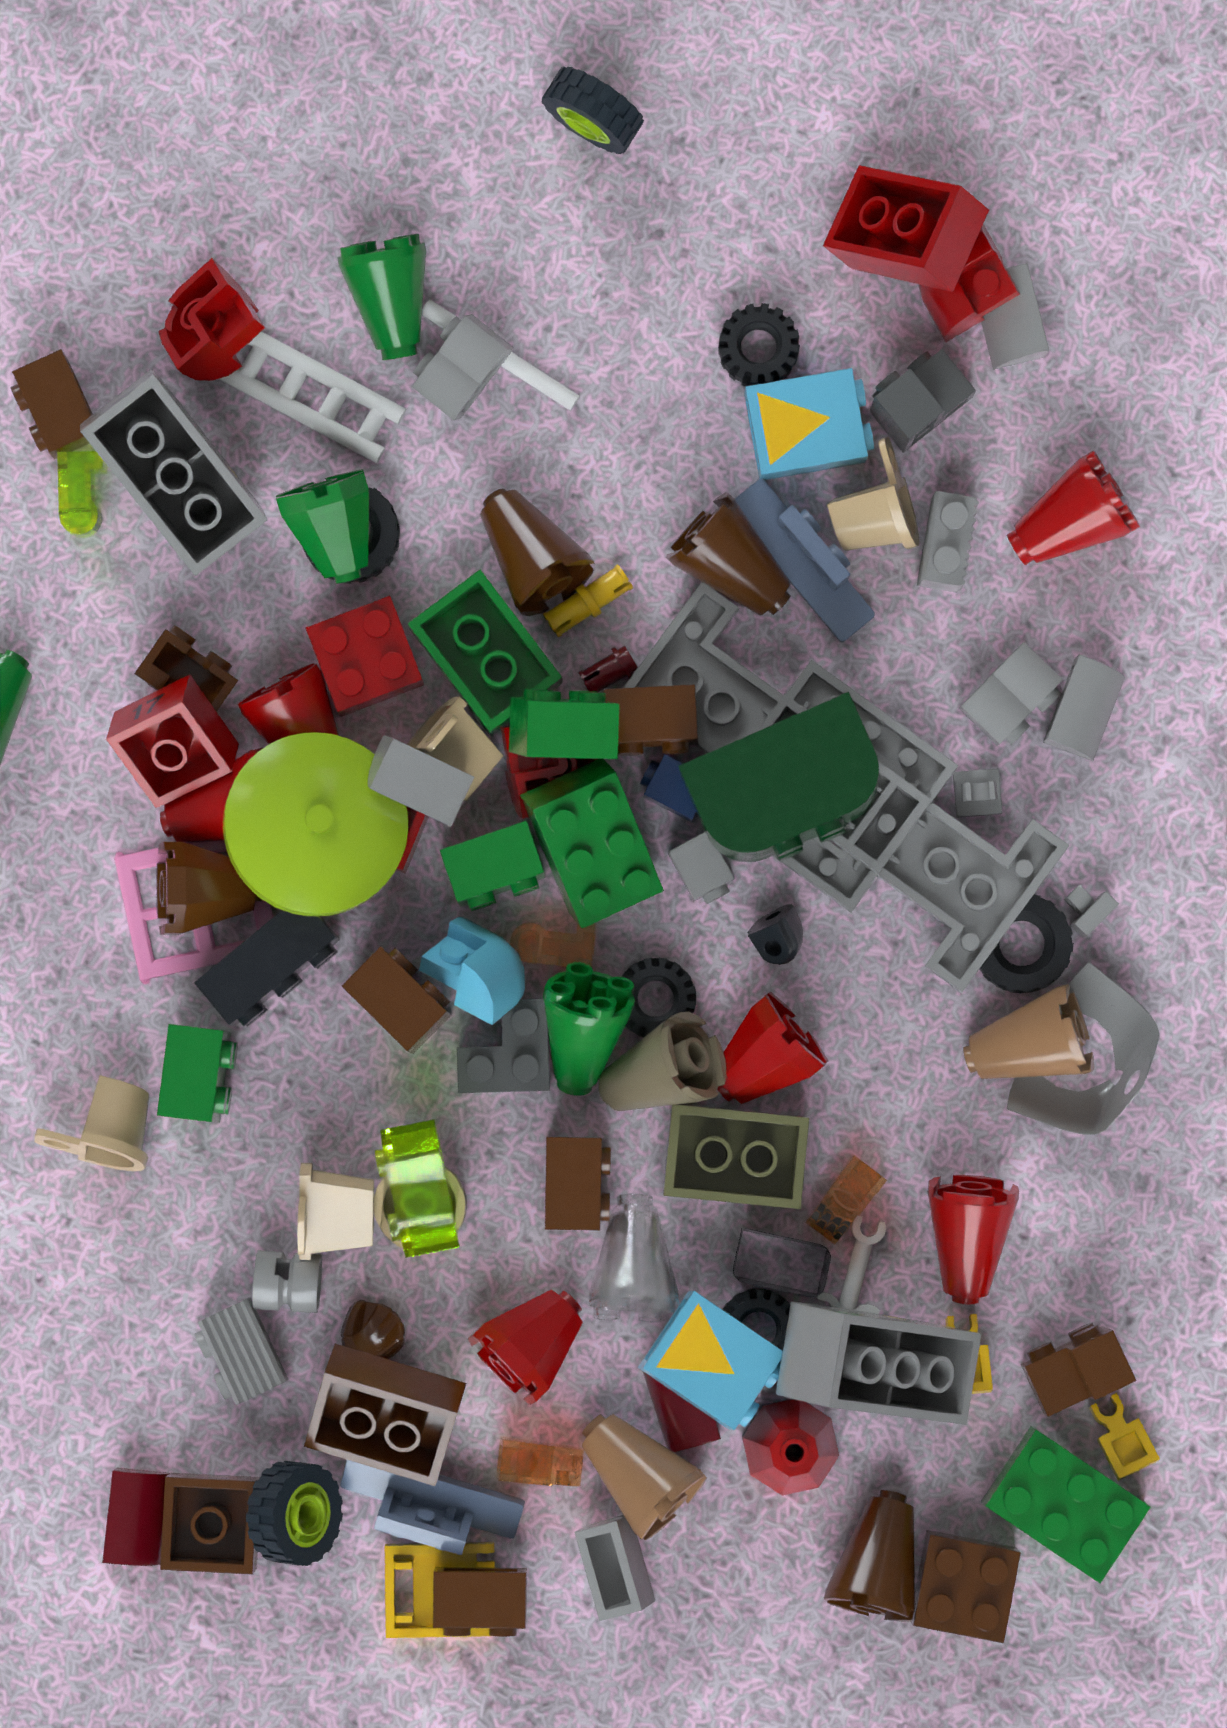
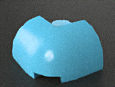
(480, 969)

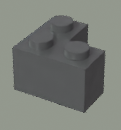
(920, 398)
(517, 1064)

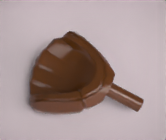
(373, 1329)

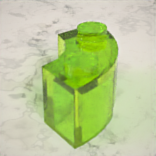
(418, 1188)

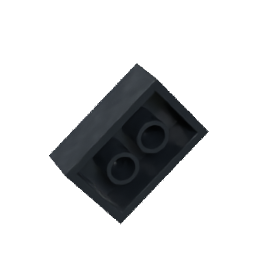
(267, 965)

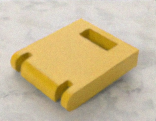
(423, 1561)

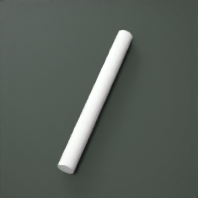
(513, 363)

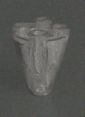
(634, 1265)

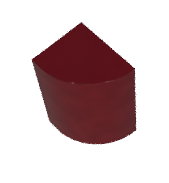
(680, 1421)
(135, 1518)

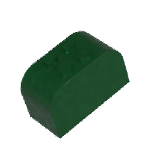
(785, 783)

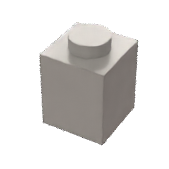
(701, 869)

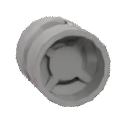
(286, 1282)

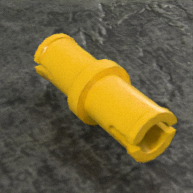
(588, 600)

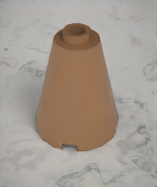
(1033, 1040)
(640, 1473)

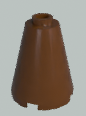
(532, 552)
(731, 558)
(878, 1562)

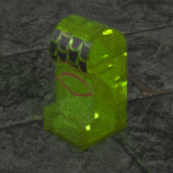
(77, 491)

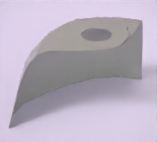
(1134, 1046)

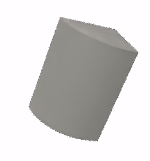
(1016, 329)
(1084, 707)
(418, 780)
(614, 1568)

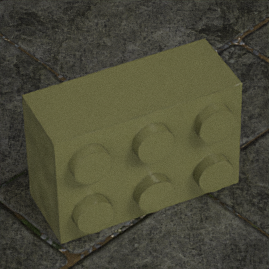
(736, 1156)

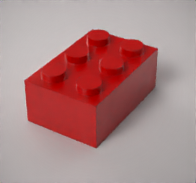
(906, 227)

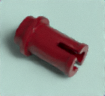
(609, 670)

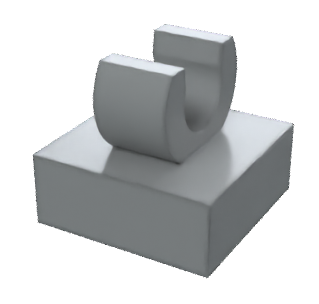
(977, 793)
(1091, 911)

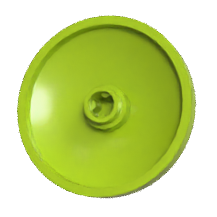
(310, 826)

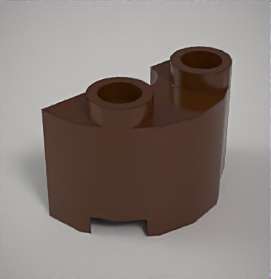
(175, 658)

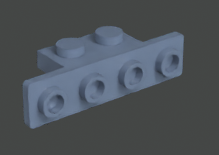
(806, 560)
(434, 1514)

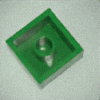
(564, 727)
(493, 866)
(196, 1073)

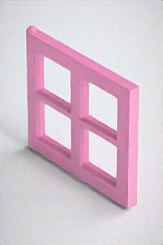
(206, 954)

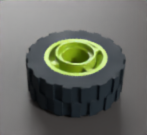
(592, 110)
(294, 1513)

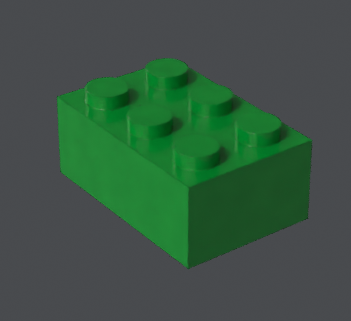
(483, 650)
(592, 842)
(1065, 1504)

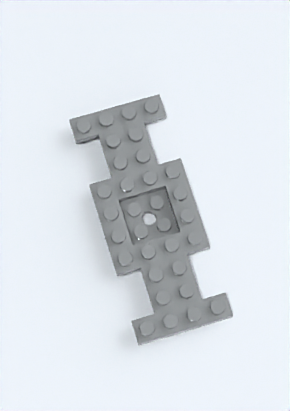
(902, 831)

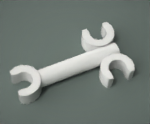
(856, 1270)

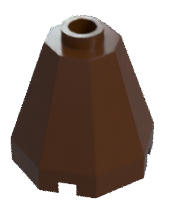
(198, 889)

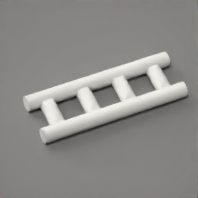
(323, 420)

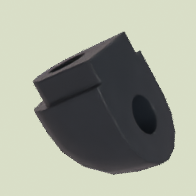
(778, 935)

